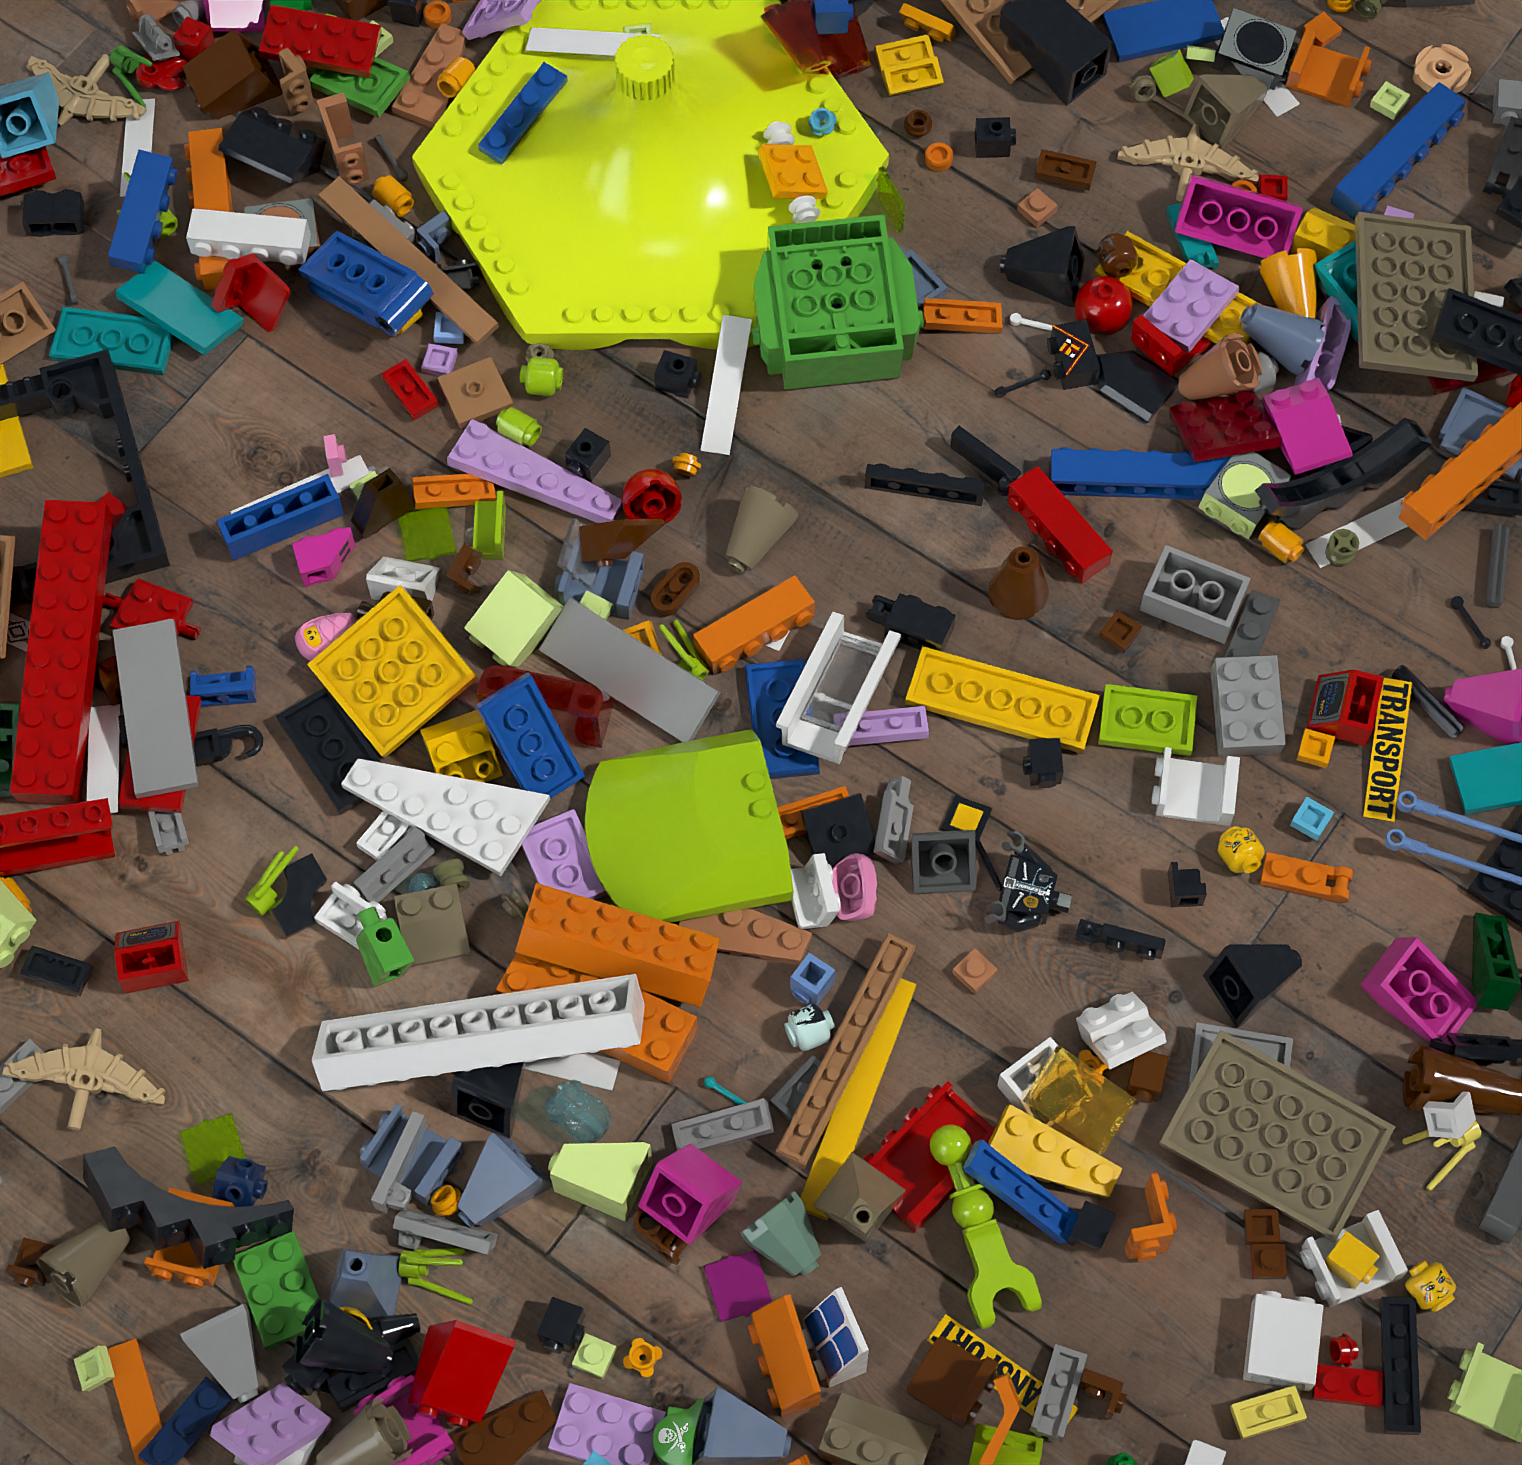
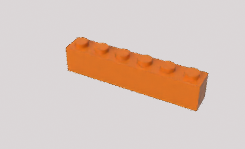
(210, 191)
(1464, 476)

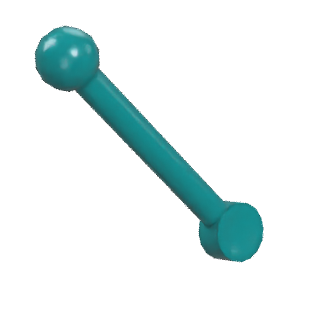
(710, 1082)

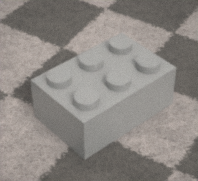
(1195, 594)
(1247, 706)

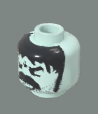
(809, 1027)

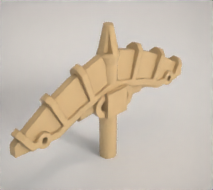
(82, 96)
(1188, 156)
(86, 1072)

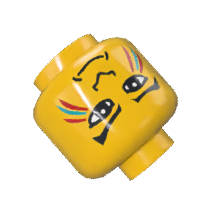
(1240, 850)
(1430, 1286)

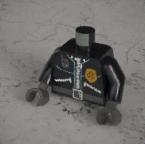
(1026, 889)

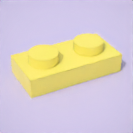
(1268, 1412)

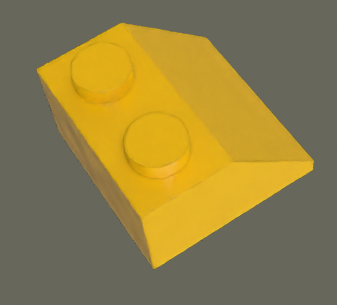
(1322, 233)

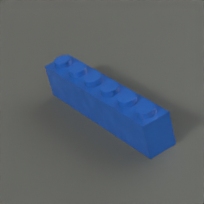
(1399, 151)
(1132, 473)

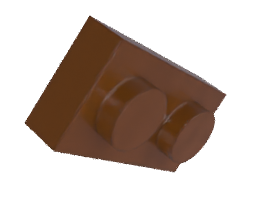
(1065, 169)

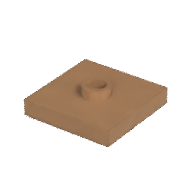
(475, 392)

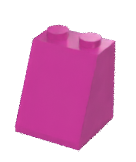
(688, 1192)

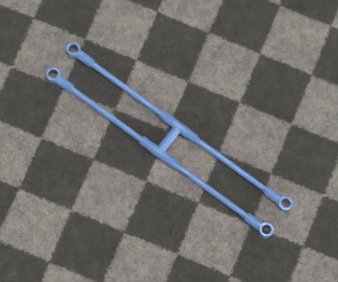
(1422, 848)

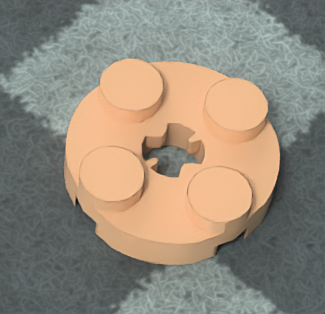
(1445, 56)

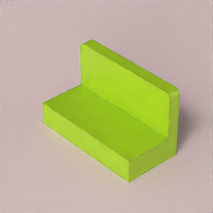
(490, 527)
(1015, 1450)

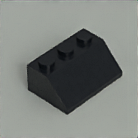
(273, 145)

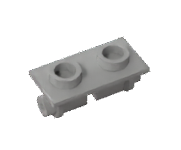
(153, 39)

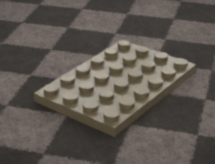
(1400, 291)
(1277, 1136)

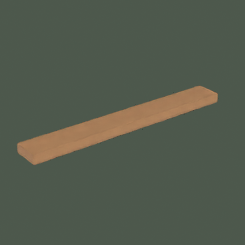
(390, 242)
(845, 1051)

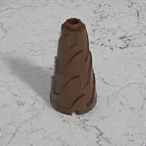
(1445, 1076)

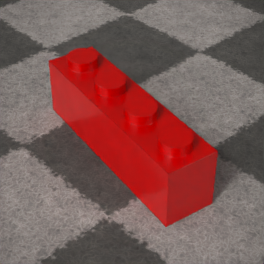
(1059, 525)

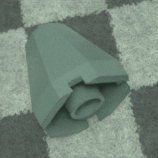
(785, 1236)

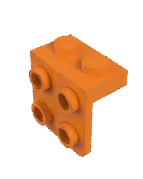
(1153, 1239)

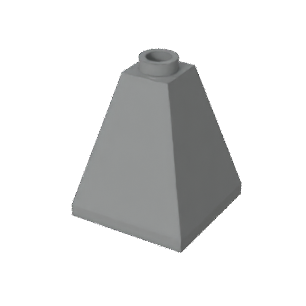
(227, 1351)

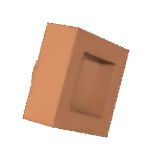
(1037, 207)
(975, 971)

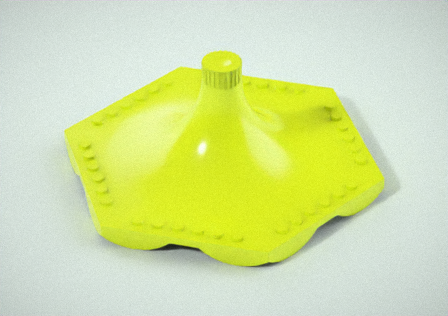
(643, 177)

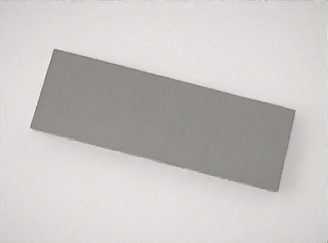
(629, 671)
(155, 708)

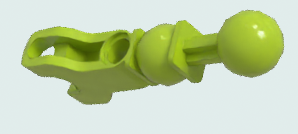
(982, 1236)

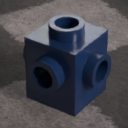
(240, 1182)

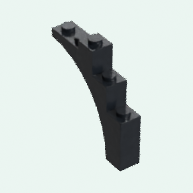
(1372, 466)
(170, 1220)

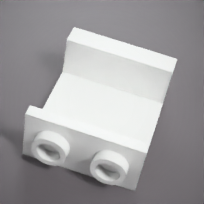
(1196, 789)
(1372, 1233)

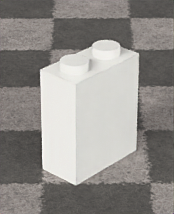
(1283, 1341)

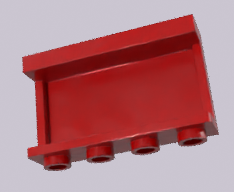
(55, 837)
(908, 1156)

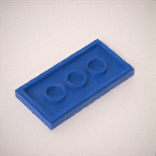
(1161, 27)
(768, 692)
(530, 738)

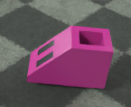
(323, 555)

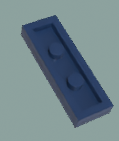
(186, 1425)

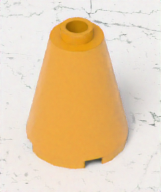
(1292, 280)

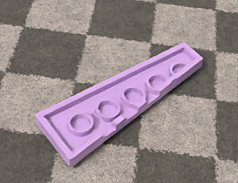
(515, 467)

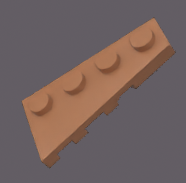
(420, 96)
(754, 935)

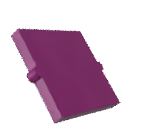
(738, 1285)

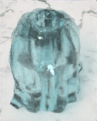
(578, 1112)

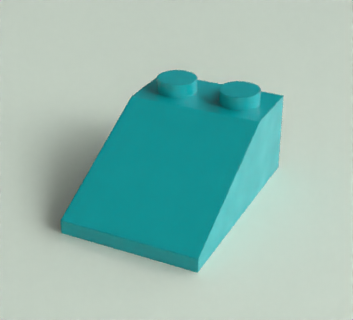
(1340, 281)

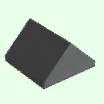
(943, 861)

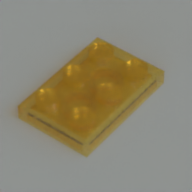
(1079, 1100)

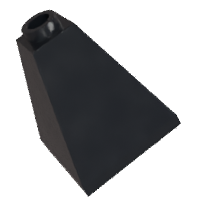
(1047, 265)
(1249, 976)
(488, 1097)

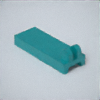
(1192, 248)

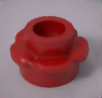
(1343, 1350)

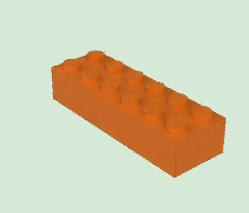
(618, 943)
(665, 1028)

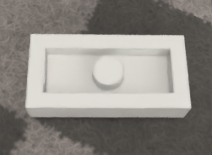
(382, 835)

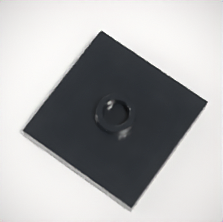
(839, 828)

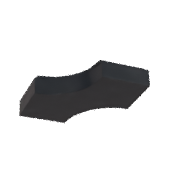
(303, 881)

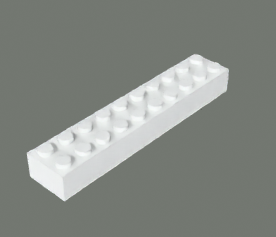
(479, 1033)

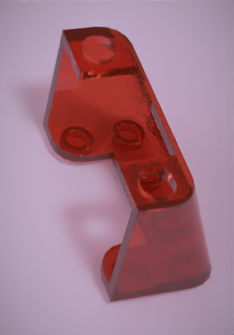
(813, 52)
(577, 698)

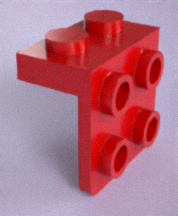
(254, 289)
(1163, 349)

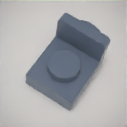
(433, 233)

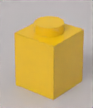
(1352, 1261)

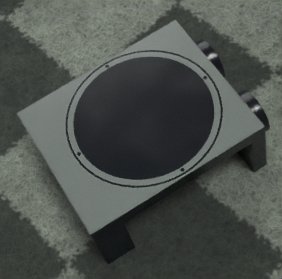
(1256, 45)

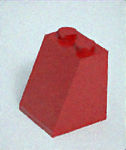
(459, 1372)

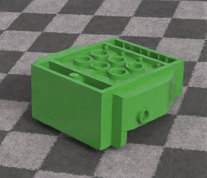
(794, 309)

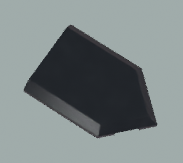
(1135, 383)

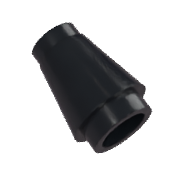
(396, 1327)

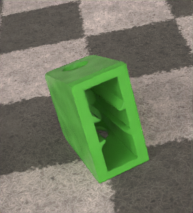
(382, 948)

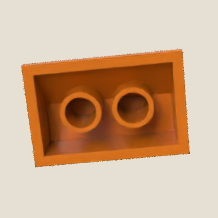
(784, 1357)

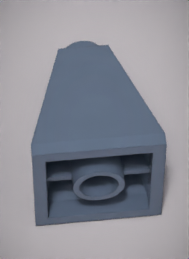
(500, 1182)
(366, 1282)
(736, 1433)

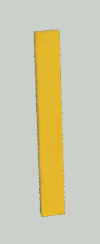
(856, 1099)

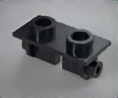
(462, 274)

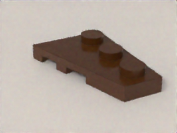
(506, 1434)

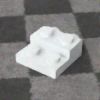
(1120, 1030)

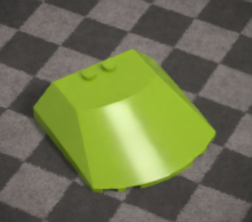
(688, 829)

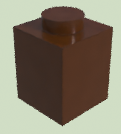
(1147, 1076)

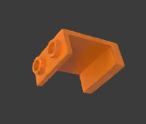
(1327, 72)
(181, 1260)

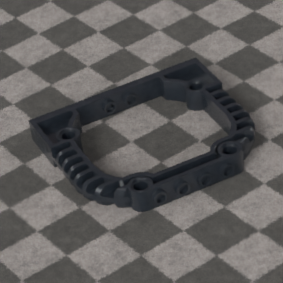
(95, 388)

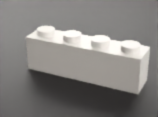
(241, 234)

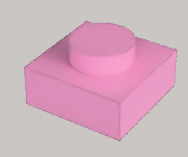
(335, 455)

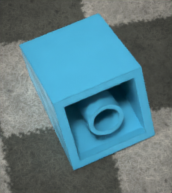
(28, 114)

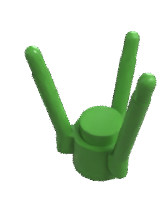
(127, 62)

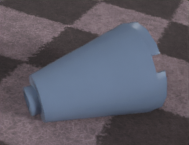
(1283, 334)

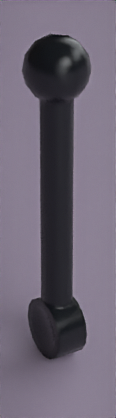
(1002, 391)
(1457, 603)

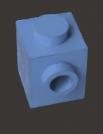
(812, 980)

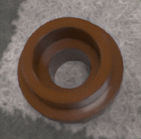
(918, 117)

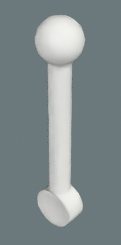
(1016, 319)
(1506, 643)

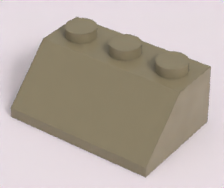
(873, 1436)

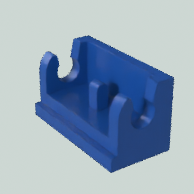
(224, 687)

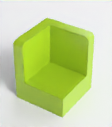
(1171, 73)

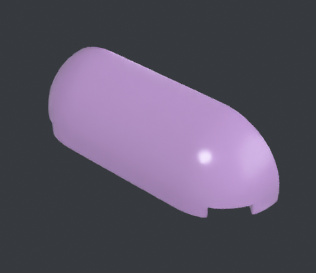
(1331, 350)

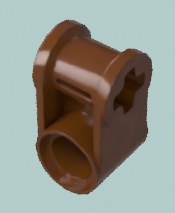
(659, 1238)

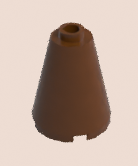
(1019, 585)

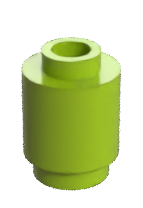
(518, 427)

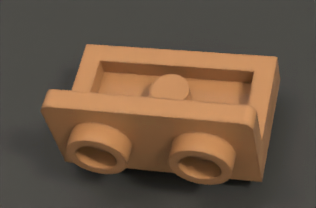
(295, 83)

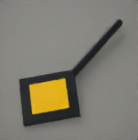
(971, 816)

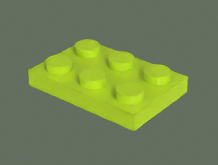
(1147, 719)

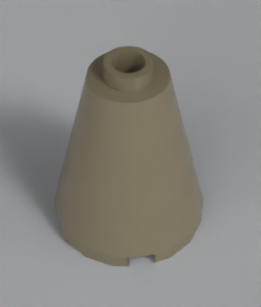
(757, 528)
(83, 1261)
(369, 1438)

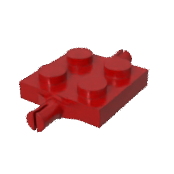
(151, 604)

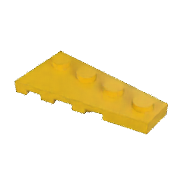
(1051, 1155)

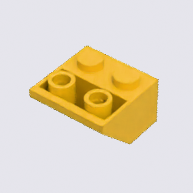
(462, 748)

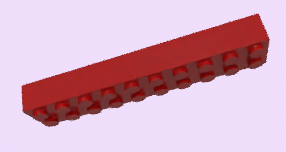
(61, 653)

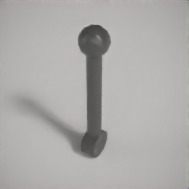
(402, 175)
(63, 259)

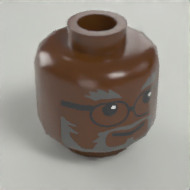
(1117, 255)

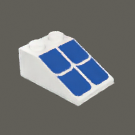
(835, 1340)

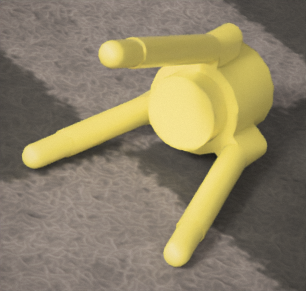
(1466, 1143)

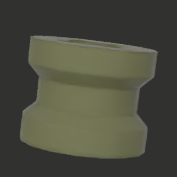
(1342, 540)
(451, 873)

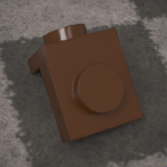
(110, 680)

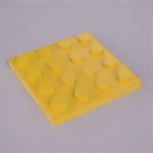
(392, 671)

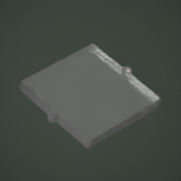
(571, 558)

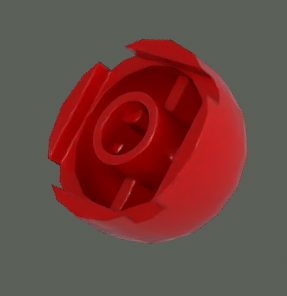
(1104, 305)
(651, 496)

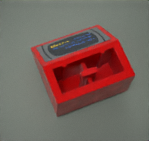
(1345, 705)
(150, 957)

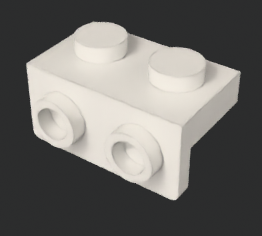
(814, 895)
(341, 912)

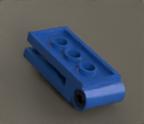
(365, 283)

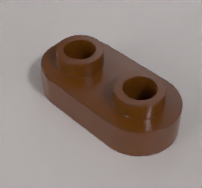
(672, 589)

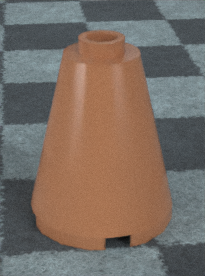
(1222, 370)

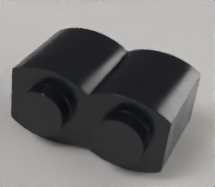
(53, 213)

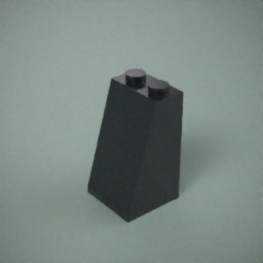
(1057, 44)

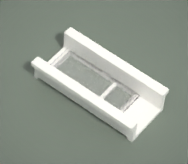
(834, 691)

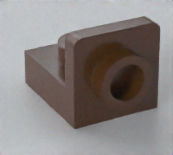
(463, 566)
(25, 1267)
(1100, 1386)

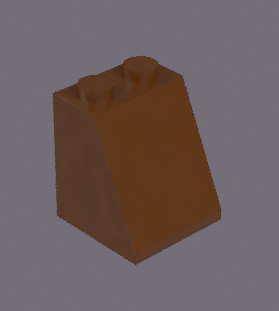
(231, 76)

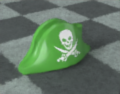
(676, 1434)

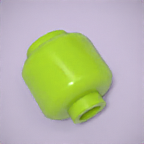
(542, 376)

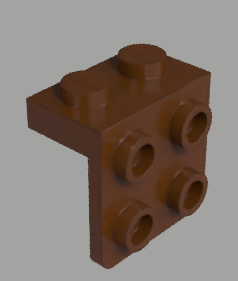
(953, 1381)

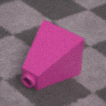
(1490, 704)

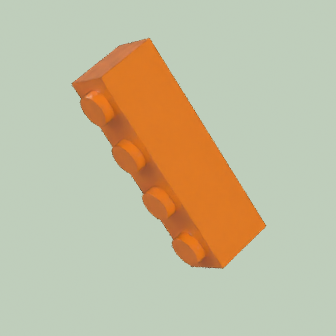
(754, 625)

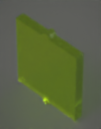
(891, 199)
(427, 534)
(210, 1146)

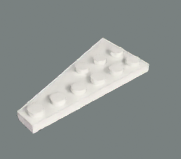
(464, 814)

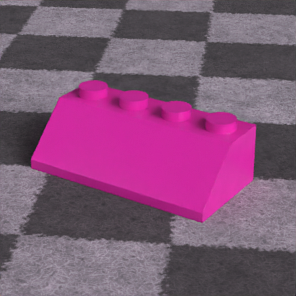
(1236, 217)

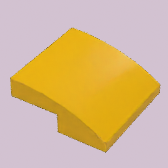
(908, 65)

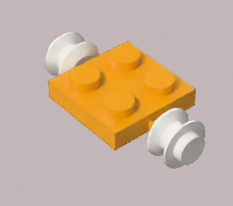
(792, 172)

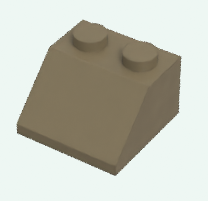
(433, 924)

